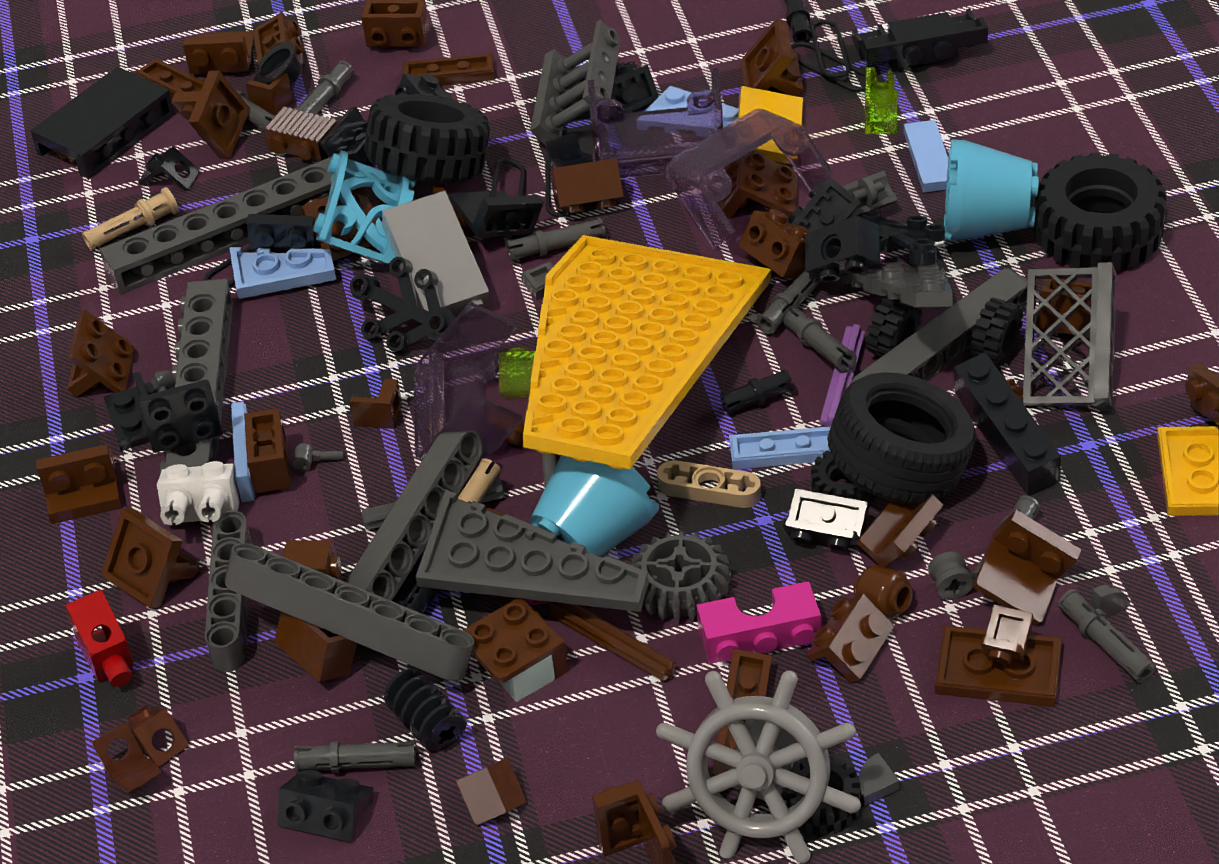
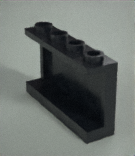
(104, 120)

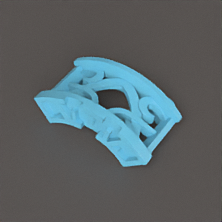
(387, 187)

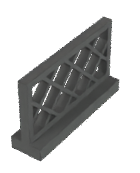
(1101, 337)

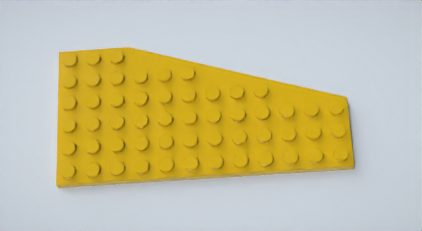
(626, 343)

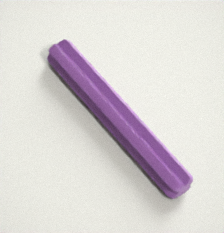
(840, 380)

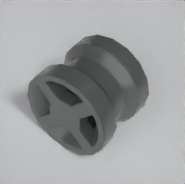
(950, 575)

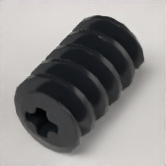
(424, 710)

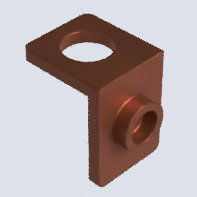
(146, 722)
(130, 770)

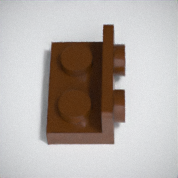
(276, 31)

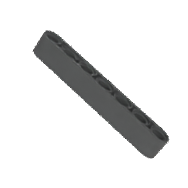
(950, 333)
(411, 519)
(349, 611)

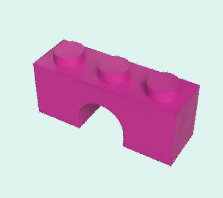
(788, 624)

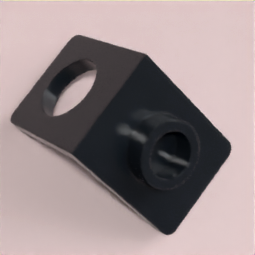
(166, 163)

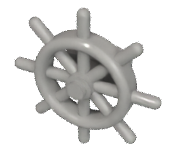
(760, 766)

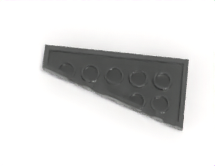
(913, 286)
(515, 559)

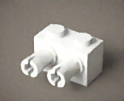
(197, 492)

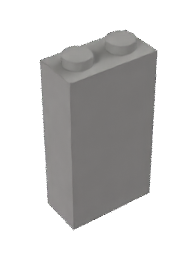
(433, 240)

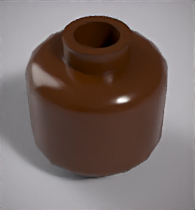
(885, 589)

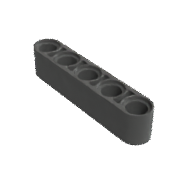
(226, 609)

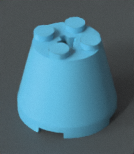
(987, 191)
(593, 504)

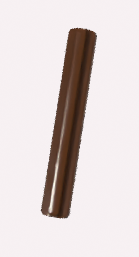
(614, 639)

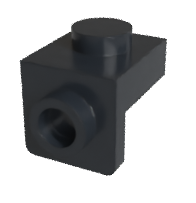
(566, 151)

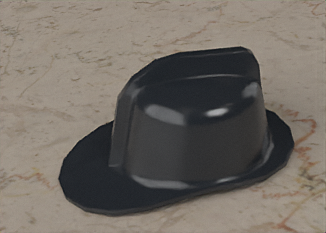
(278, 61)

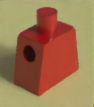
(104, 649)

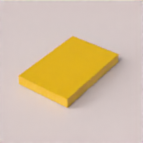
(780, 104)
(1190, 469)

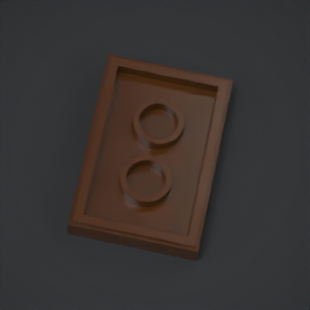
(970, 673)

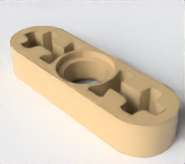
(735, 479)

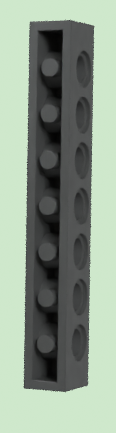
(210, 229)
(202, 356)

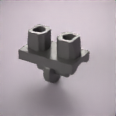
(872, 192)

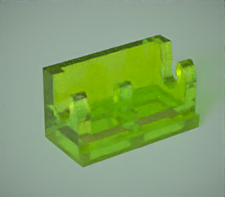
(880, 104)

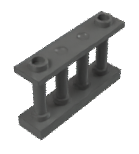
(559, 75)

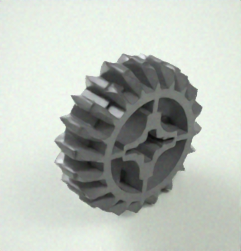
(682, 574)

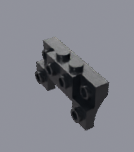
(921, 39)

